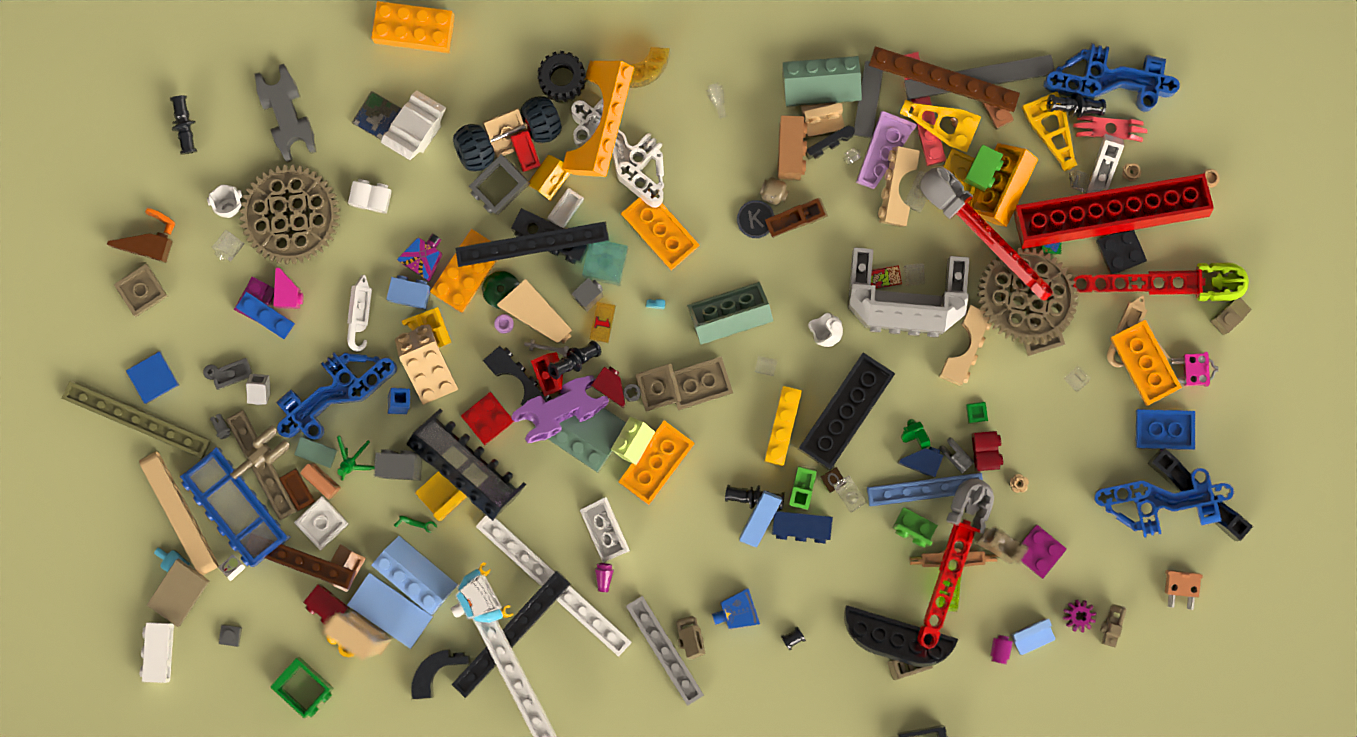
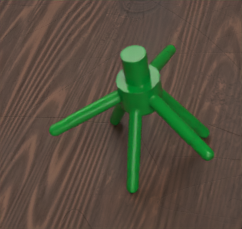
(349, 464)

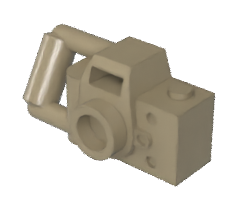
(1113, 626)
(690, 637)

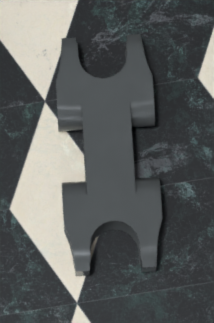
(280, 99)

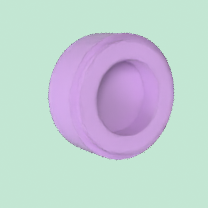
(504, 323)

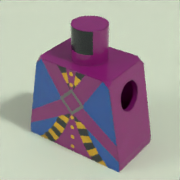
(422, 257)

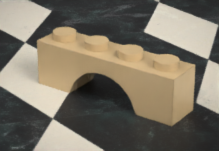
(893, 209)
(956, 369)

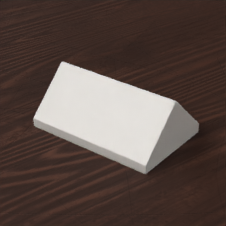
(604, 530)

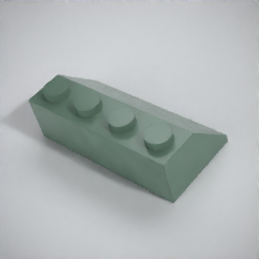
(822, 81)
(730, 313)

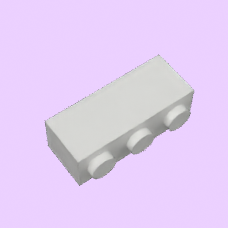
(157, 652)

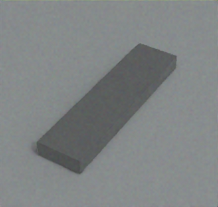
(868, 106)

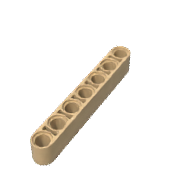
(178, 513)

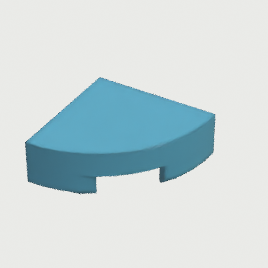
(658, 304)

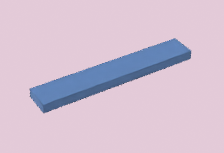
(917, 490)

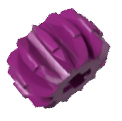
(1077, 622)

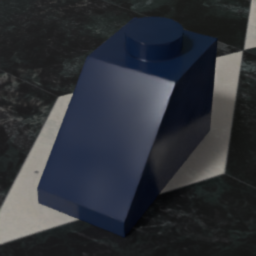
(924, 461)

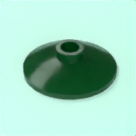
(493, 281)

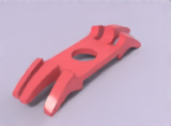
(1098, 128)

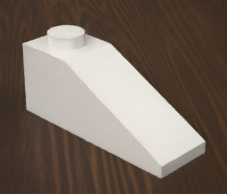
(1105, 163)

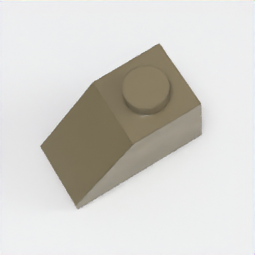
(1231, 316)

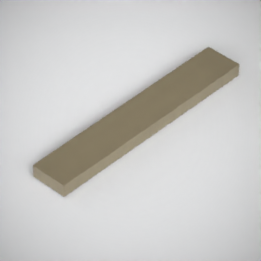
(265, 473)

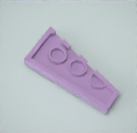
(888, 133)

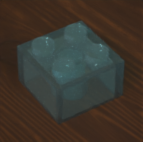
(605, 262)

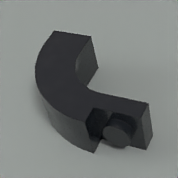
(423, 678)

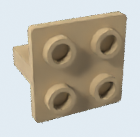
(823, 118)

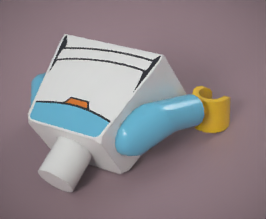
(478, 599)

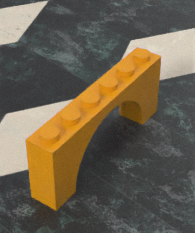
(595, 155)

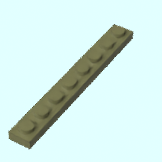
(136, 419)

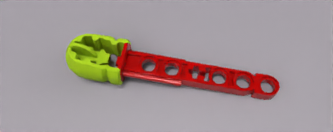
(1192, 282)

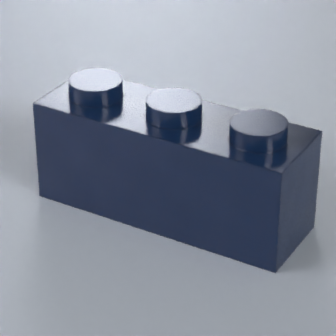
(802, 527)

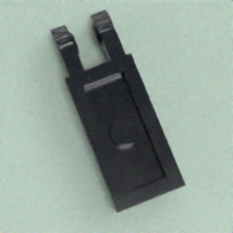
(830, 142)

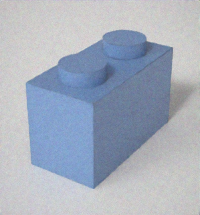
(409, 293)

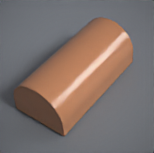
(320, 480)

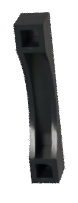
(1179, 477)

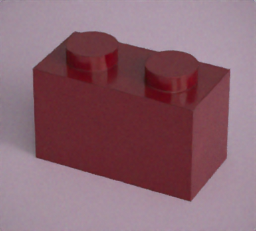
(324, 603)

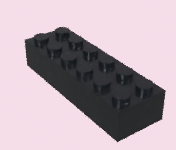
(846, 411)

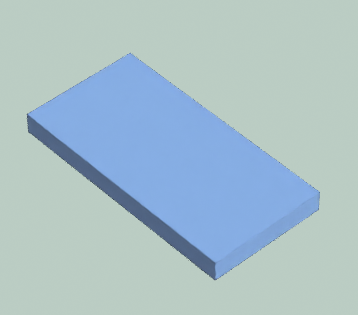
(390, 610)

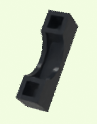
(501, 364)

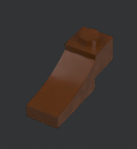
(796, 217)

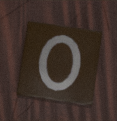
(831, 478)

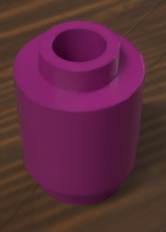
(1001, 649)

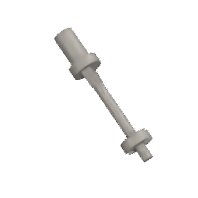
(562, 350)

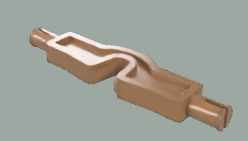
(935, 559)

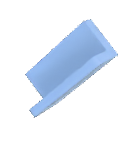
(1033, 636)

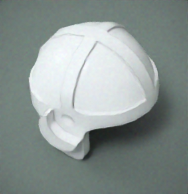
(225, 201)
(826, 330)

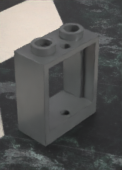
(506, 164)

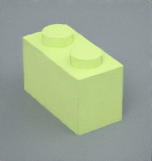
(633, 440)

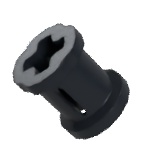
(793, 638)

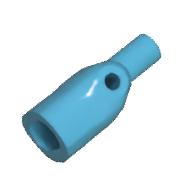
(169, 559)

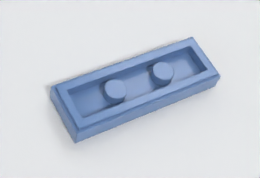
(760, 519)

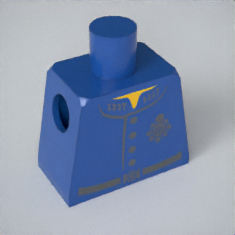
(737, 611)

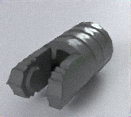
(959, 459)

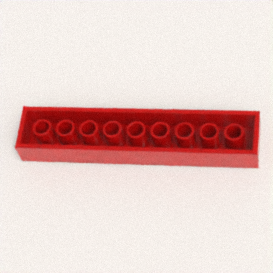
(1113, 211)

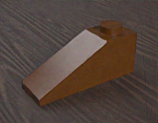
(145, 245)

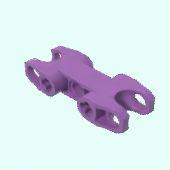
(549, 414)

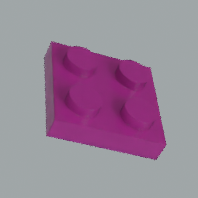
(1042, 551)

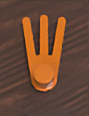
(163, 218)

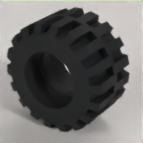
(561, 61)

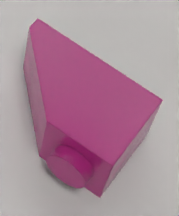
(286, 292)

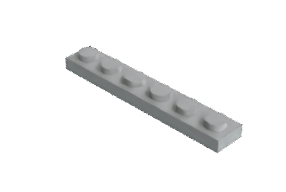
(664, 650)

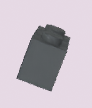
(588, 294)

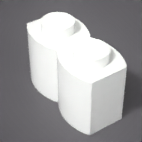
(370, 196)

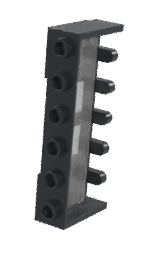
(463, 466)

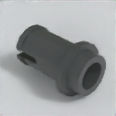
(220, 427)

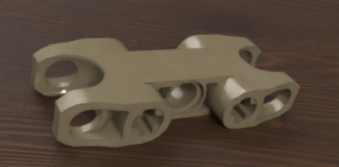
(1002, 545)

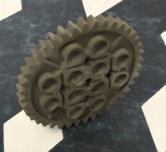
(269, 239)
(1047, 321)

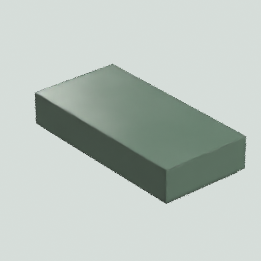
(315, 452)

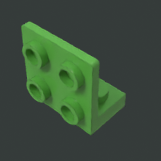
(914, 526)

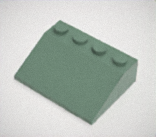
(590, 439)

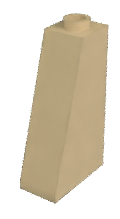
(535, 312)

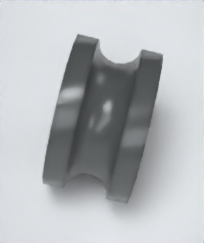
(629, 387)

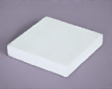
(321, 523)

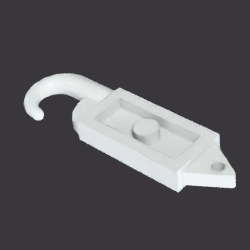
(358, 311)

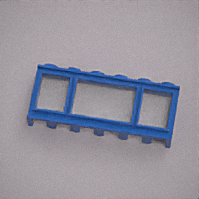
(234, 508)

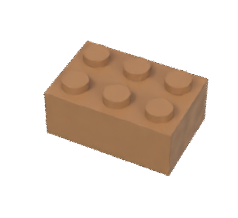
(792, 147)

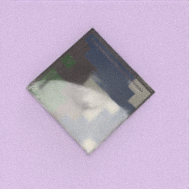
(376, 115)

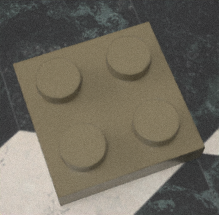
(140, 290)
(658, 387)

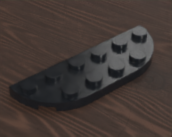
(895, 638)

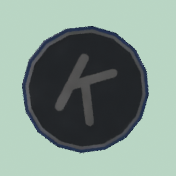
(752, 219)

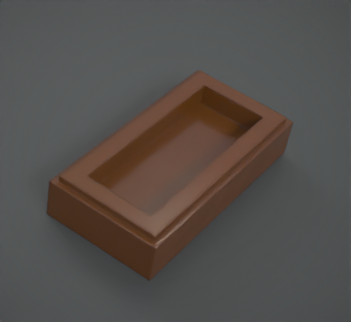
(297, 489)

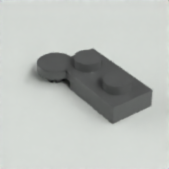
(228, 374)

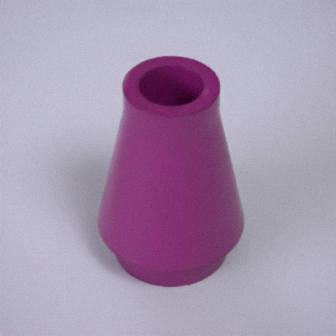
(603, 576)

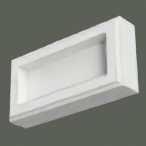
(565, 208)

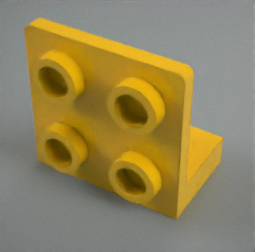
(440, 496)

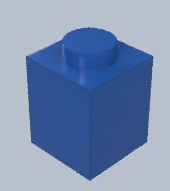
(398, 401)

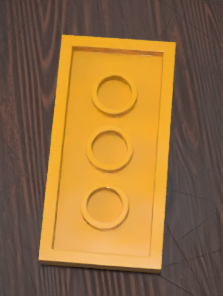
(660, 232)
(459, 284)
(1145, 362)
(657, 462)

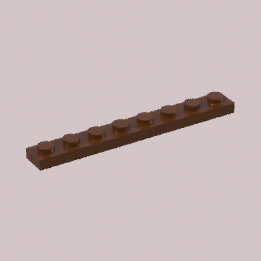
(944, 79)

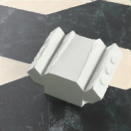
(414, 126)

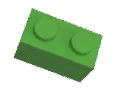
(983, 168)

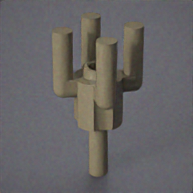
(261, 452)

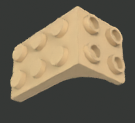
(425, 364)

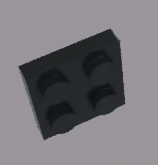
(1121, 251)

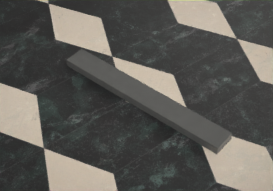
(992, 74)

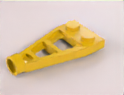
(1035, 112)
(965, 128)

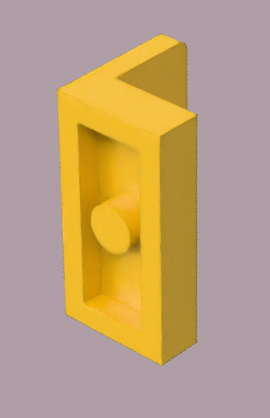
(549, 177)

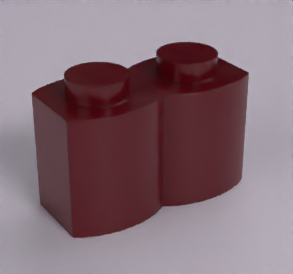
(986, 451)

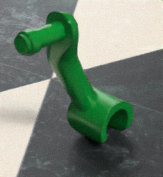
(414, 523)

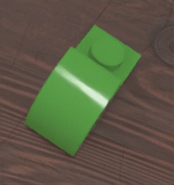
(803, 487)

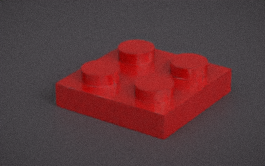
(487, 418)

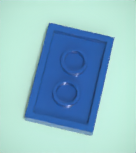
(1165, 429)

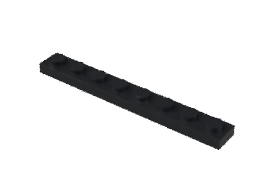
(532, 244)
(514, 631)

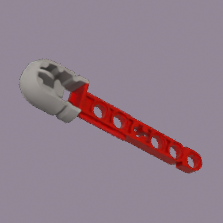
(949, 194)
(975, 497)

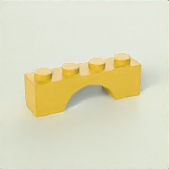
(782, 426)

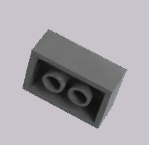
(398, 466)

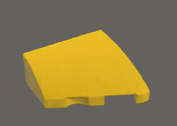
(435, 320)

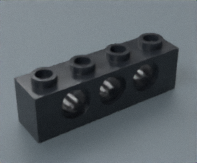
(526, 219)

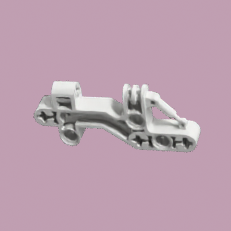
(624, 153)

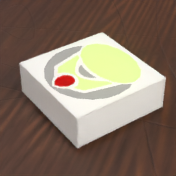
(231, 567)

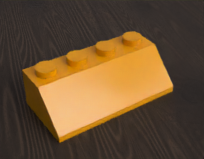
(1000, 200)

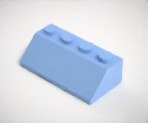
(414, 575)

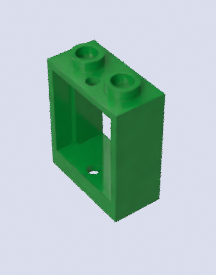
(278, 685)

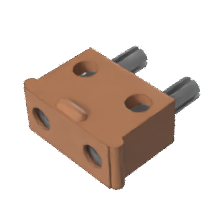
(1183, 582)

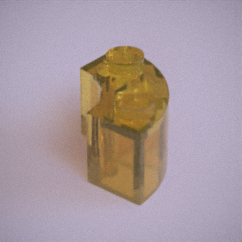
(650, 68)

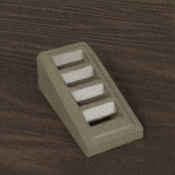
(896, 673)

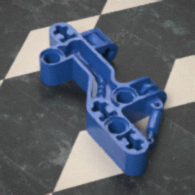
(1143, 81)
(306, 411)
(1200, 497)

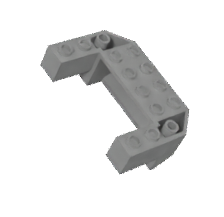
(906, 310)

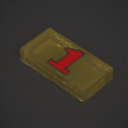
(602, 322)

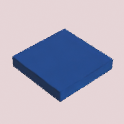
(152, 377)

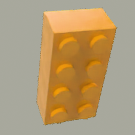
(413, 27)

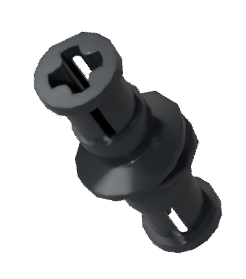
(1076, 105)
(183, 124)
(574, 359)
(750, 496)

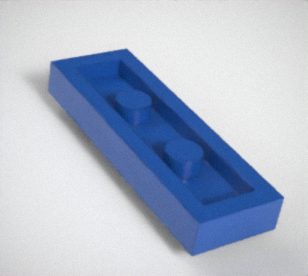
(265, 315)

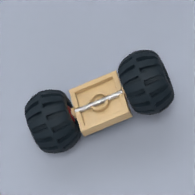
(478, 146)

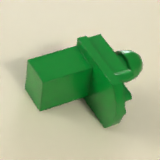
(915, 431)

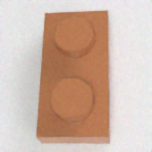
(998, 116)

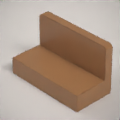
(348, 559)

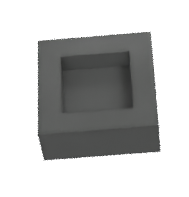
(230, 635)

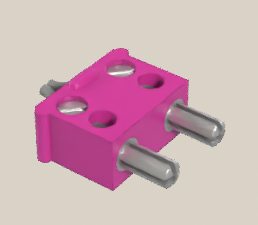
(1198, 369)

